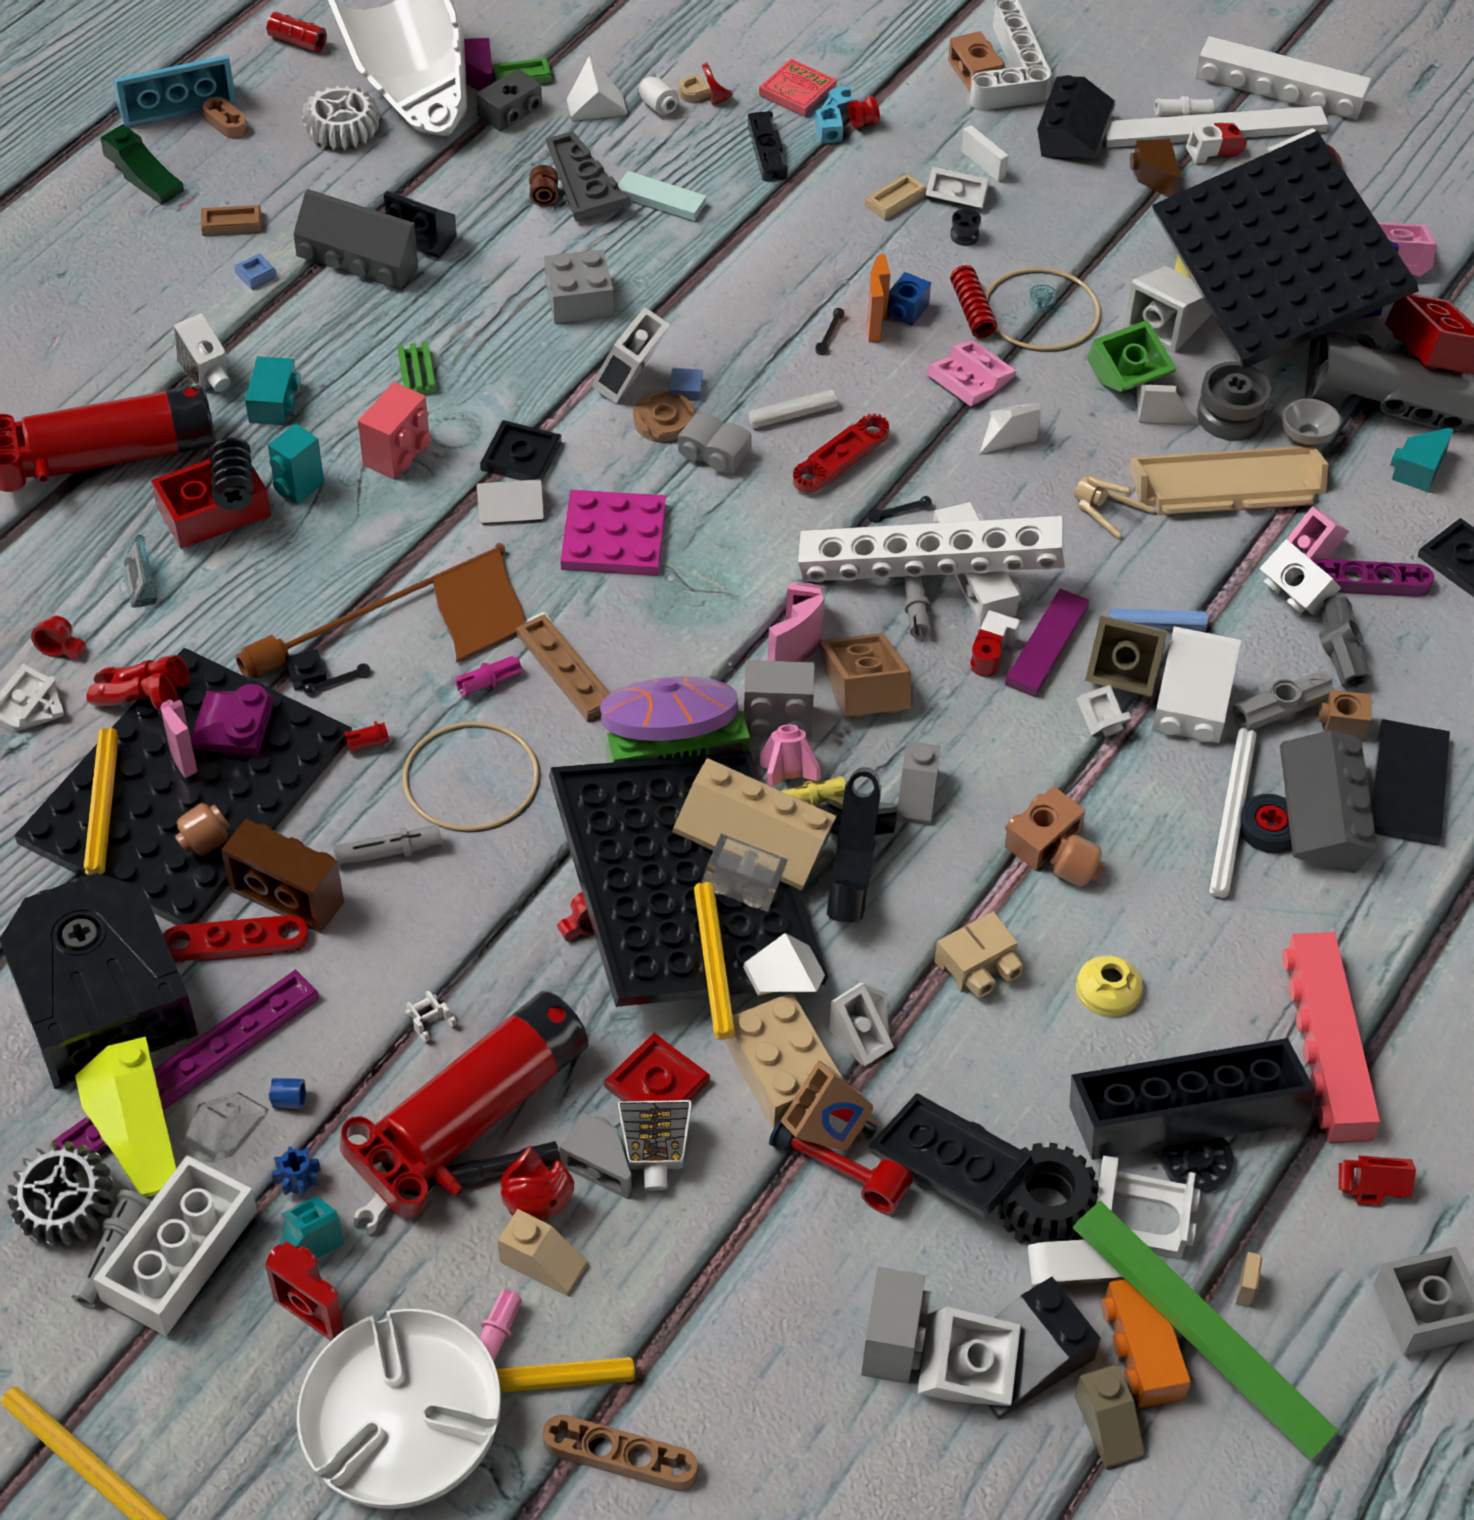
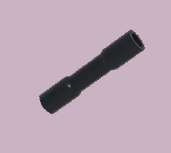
(479, 1170)

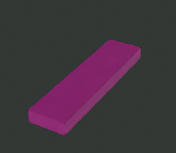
(1047, 642)

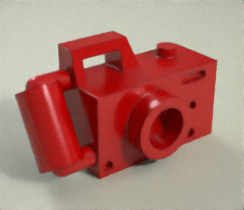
(1377, 1177)

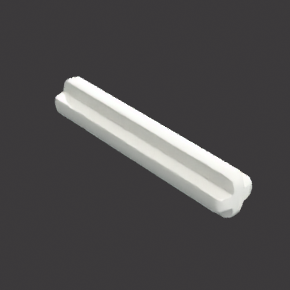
(792, 409)

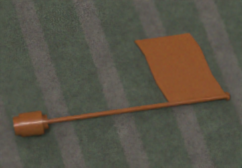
(470, 597)

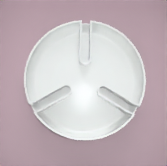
(399, 1409)

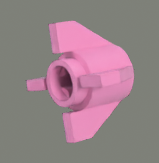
(789, 756)

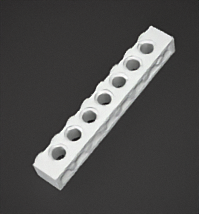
(932, 549)

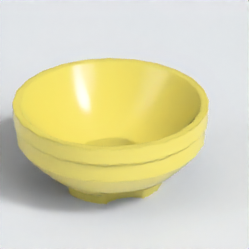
(1107, 997)

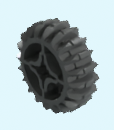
(34, 1186)

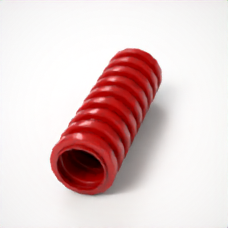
(973, 301)

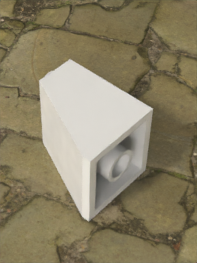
(1169, 304)
(1196, 685)

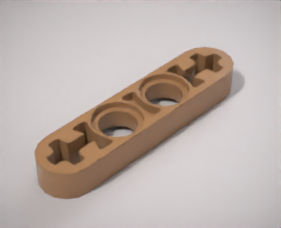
(617, 1459)

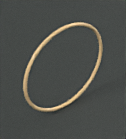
(1057, 272)
(478, 827)

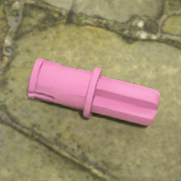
(499, 1322)

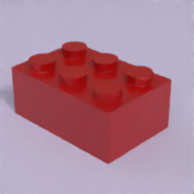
(1434, 332)
(189, 509)

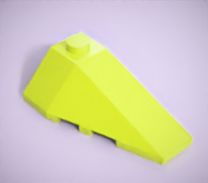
(126, 1108)

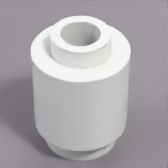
(658, 95)

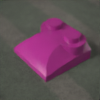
(233, 721)

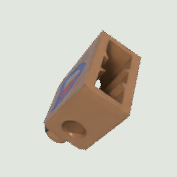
(829, 1111)

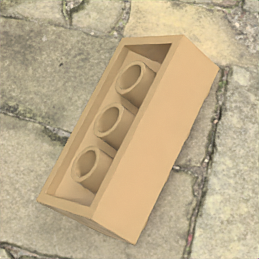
(757, 815)

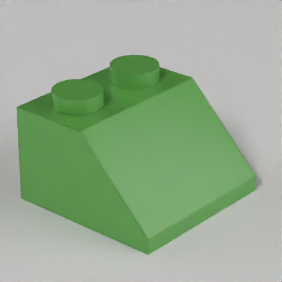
(1129, 357)

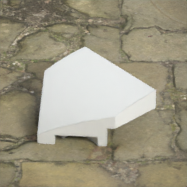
(29, 700)

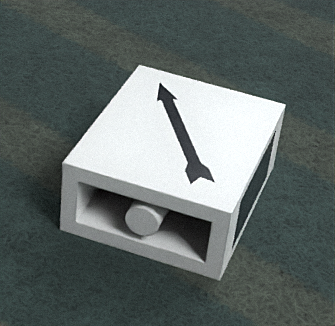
(630, 355)

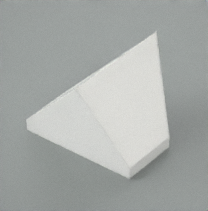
(594, 95)
(1162, 405)
(1011, 427)
(784, 967)
(861, 1022)

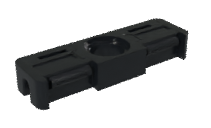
(769, 159)

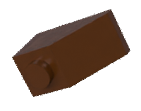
(1156, 166)

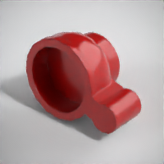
(54, 638)
(578, 922)

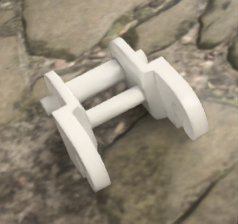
(439, 1009)

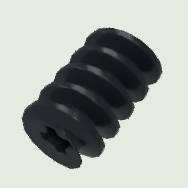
(231, 474)

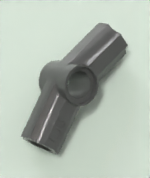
(1343, 642)

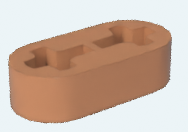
(229, 122)

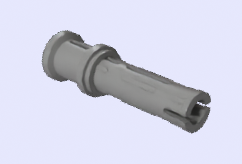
(127, 1212)

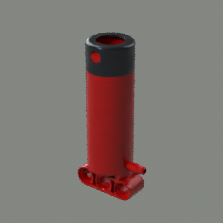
(103, 435)
(464, 1102)

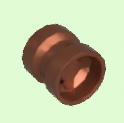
(543, 185)

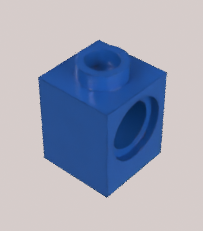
(908, 298)

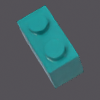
(272, 390)
(296, 463)

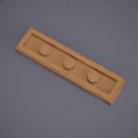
(563, 665)

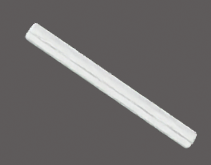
(1231, 817)

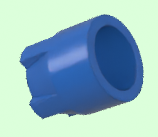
(287, 1093)

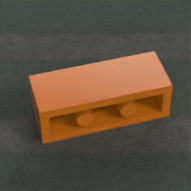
(1147, 1345)

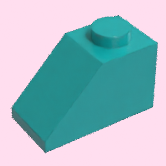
(1421, 458)

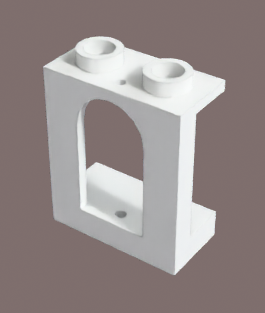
(1179, 1196)

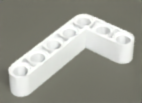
(1029, 74)

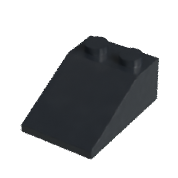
(1051, 1341)

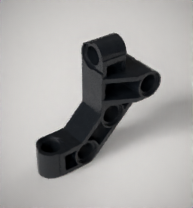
(858, 824)

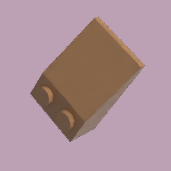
(866, 675)

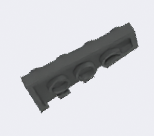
(584, 179)

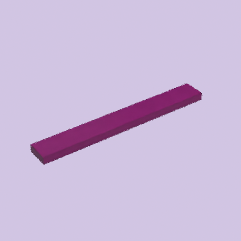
(214, 1049)

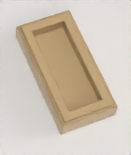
(895, 196)

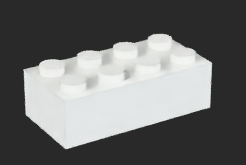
(175, 1245)

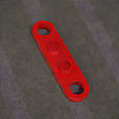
(840, 453)
(236, 938)

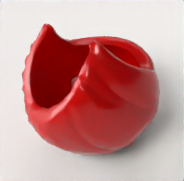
(535, 1188)

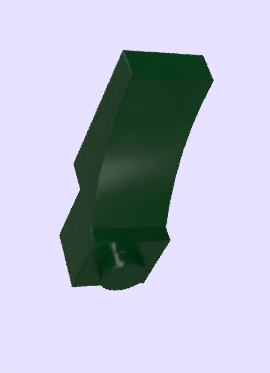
(139, 165)

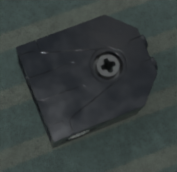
(94, 973)

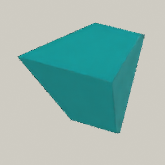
(313, 1227)

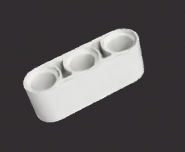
(1069, 1263)

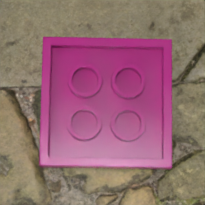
(613, 532)

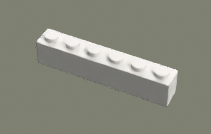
(1282, 77)

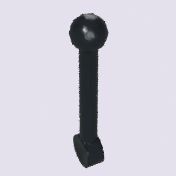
(821, 347)
(875, 515)
(362, 671)

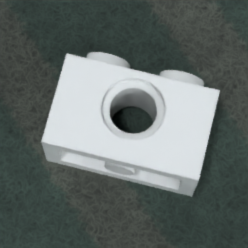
(1289, 563)

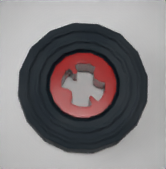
(1255, 827)

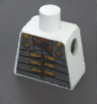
(201, 353)
(655, 1137)

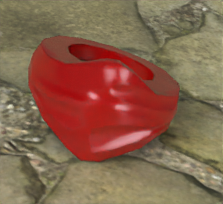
(719, 93)

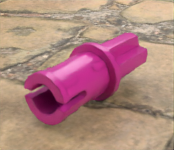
(488, 675)

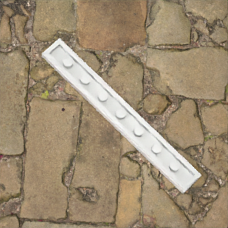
(1250, 123)

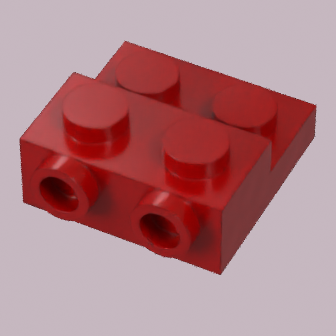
(301, 1291)

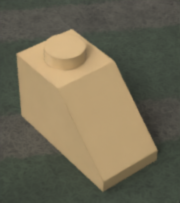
(540, 1253)

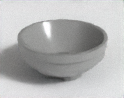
(1311, 416)

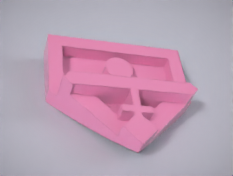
(178, 736)

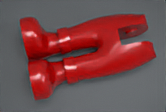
(139, 682)

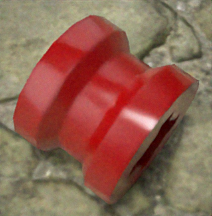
(864, 112)

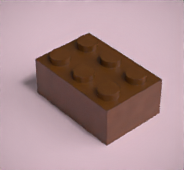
(283, 874)

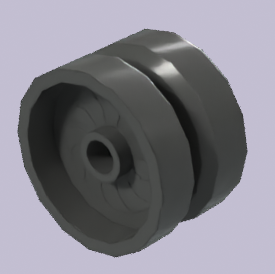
(1233, 401)

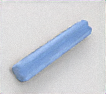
(1163, 618)

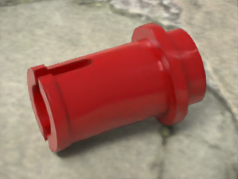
(367, 737)

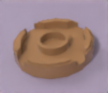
(662, 416)

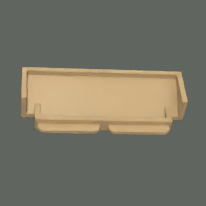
(1230, 479)

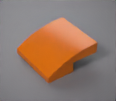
(878, 298)

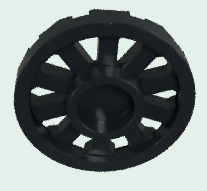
(1199, 1159)

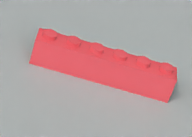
(1331, 1038)

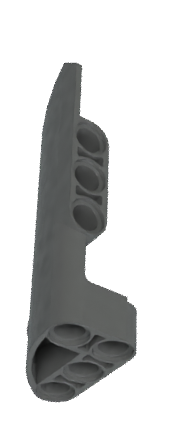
(1404, 387)

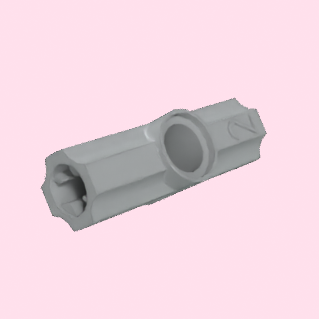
(1283, 701)

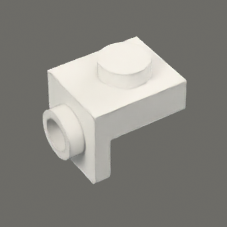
(1102, 711)

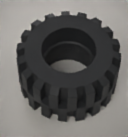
(1060, 1172)

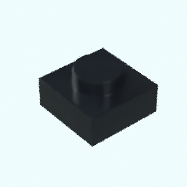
(305, 669)

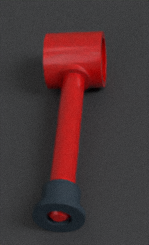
(883, 1185)

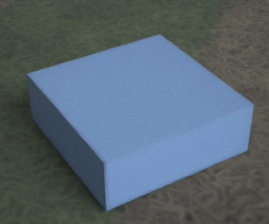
(255, 271)
(686, 382)

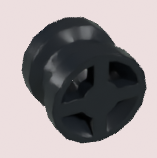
(965, 227)

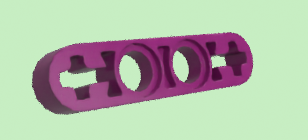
(1371, 584)

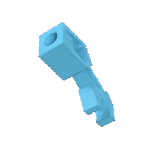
(828, 118)

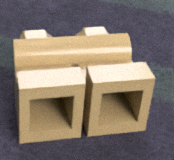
(978, 953)

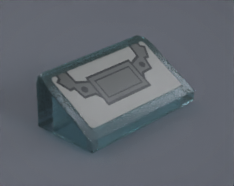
(139, 574)

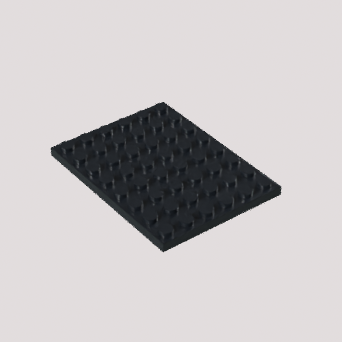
(1283, 249)
(155, 794)
(644, 876)

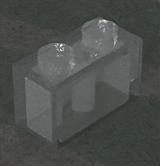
(744, 872)

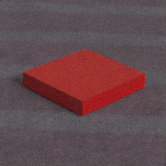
(656, 1074)

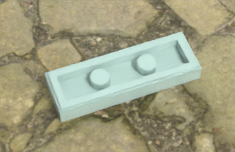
(662, 195)

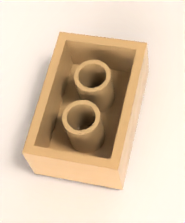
(776, 1052)

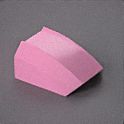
(1415, 245)

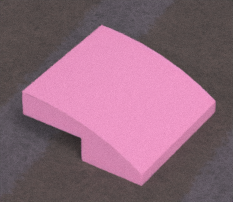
(971, 372)
(799, 636)

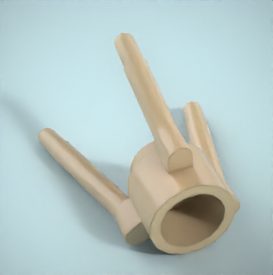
(1094, 492)

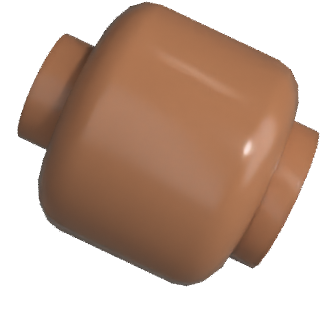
(202, 829)
(1077, 860)

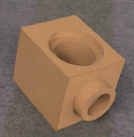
(1347, 713)

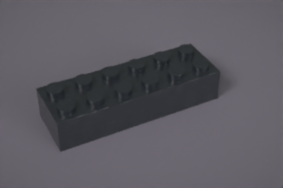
(1191, 1098)

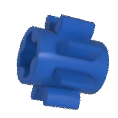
(298, 1161)

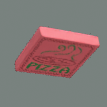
(797, 87)

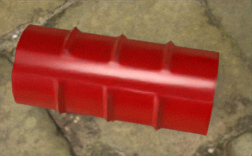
(296, 31)

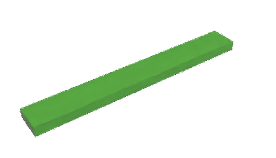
(1206, 1330)

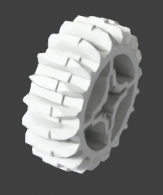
(340, 117)

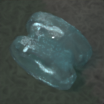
(1042, 298)

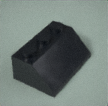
(1074, 119)

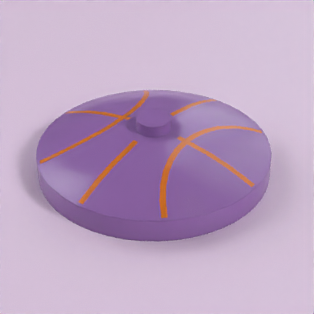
(669, 708)

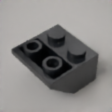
(433, 227)

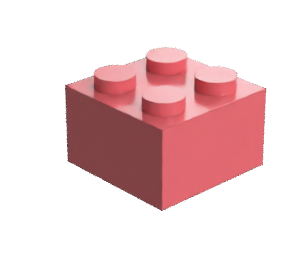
(394, 430)

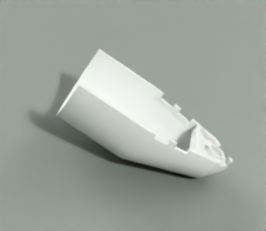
(412, 58)

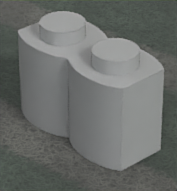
(714, 442)

